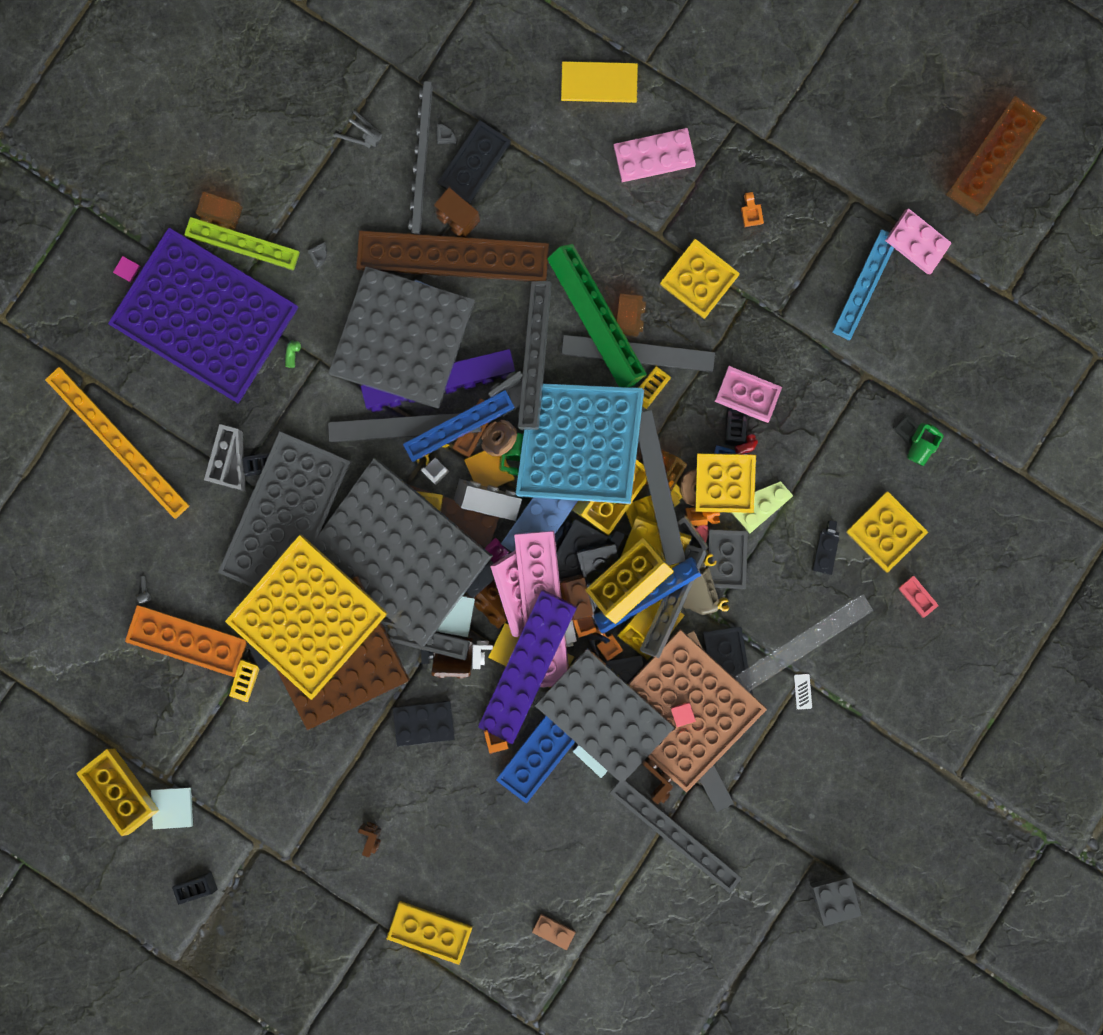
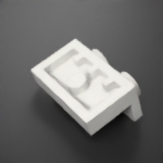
(478, 656)

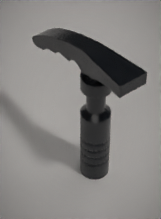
(592, 640)

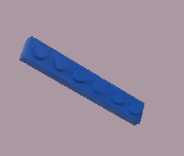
(459, 426)
(682, 575)

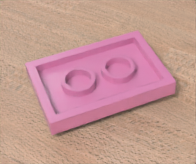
(918, 241)
(748, 394)

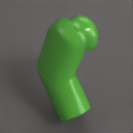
(292, 347)

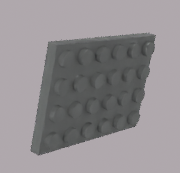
(604, 715)

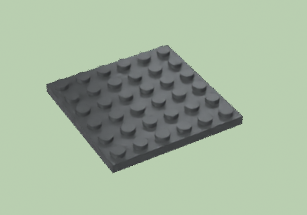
(402, 337)

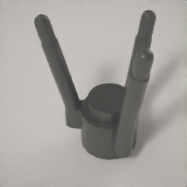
(372, 135)

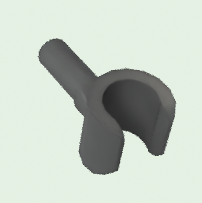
(143, 597)

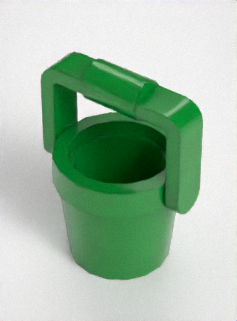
(921, 449)
(513, 454)

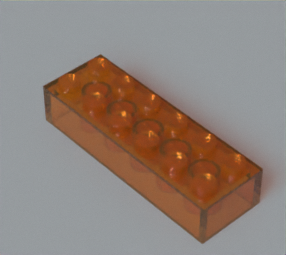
(996, 156)

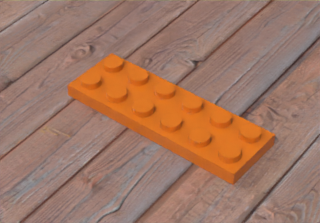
(186, 641)

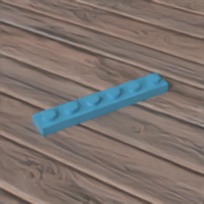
(864, 287)

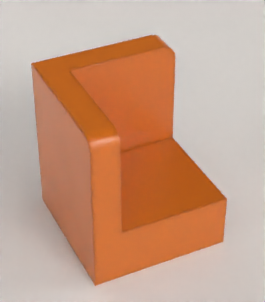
(584, 626)
(495, 743)

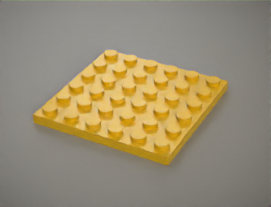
(306, 617)

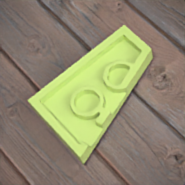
(765, 504)

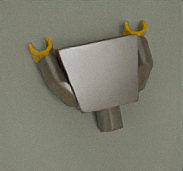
(703, 595)

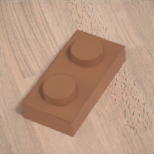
(553, 931)

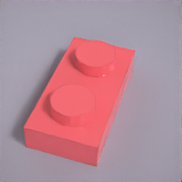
(918, 596)

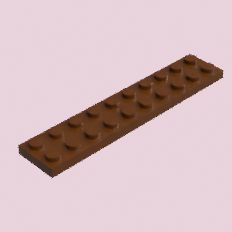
(452, 256)

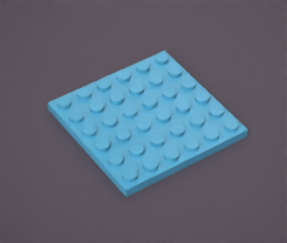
(582, 444)

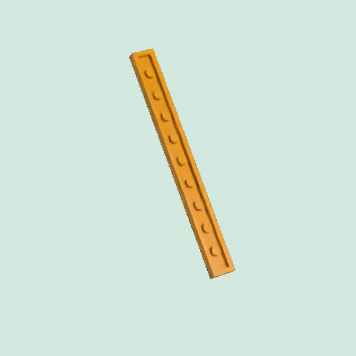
(117, 442)

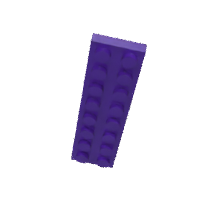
(527, 666)

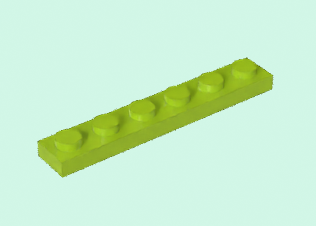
(242, 243)

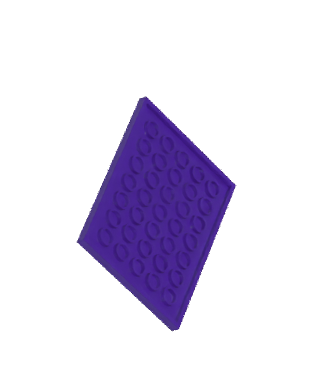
(203, 315)

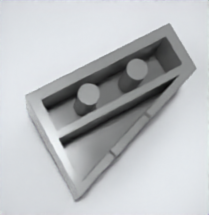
(226, 459)
(487, 500)

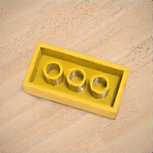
(606, 514)
(629, 580)
(117, 792)

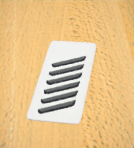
(803, 691)

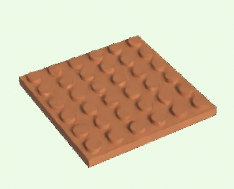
(718, 701)

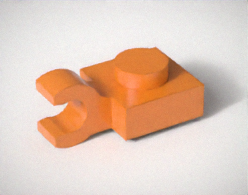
(751, 213)
(702, 518)
(609, 649)

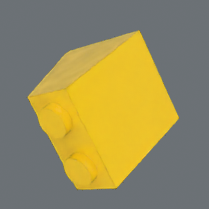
(639, 625)

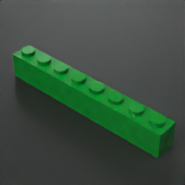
(596, 316)

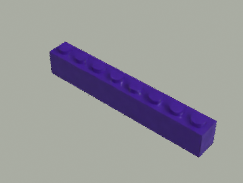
(463, 374)

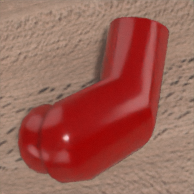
(747, 447)

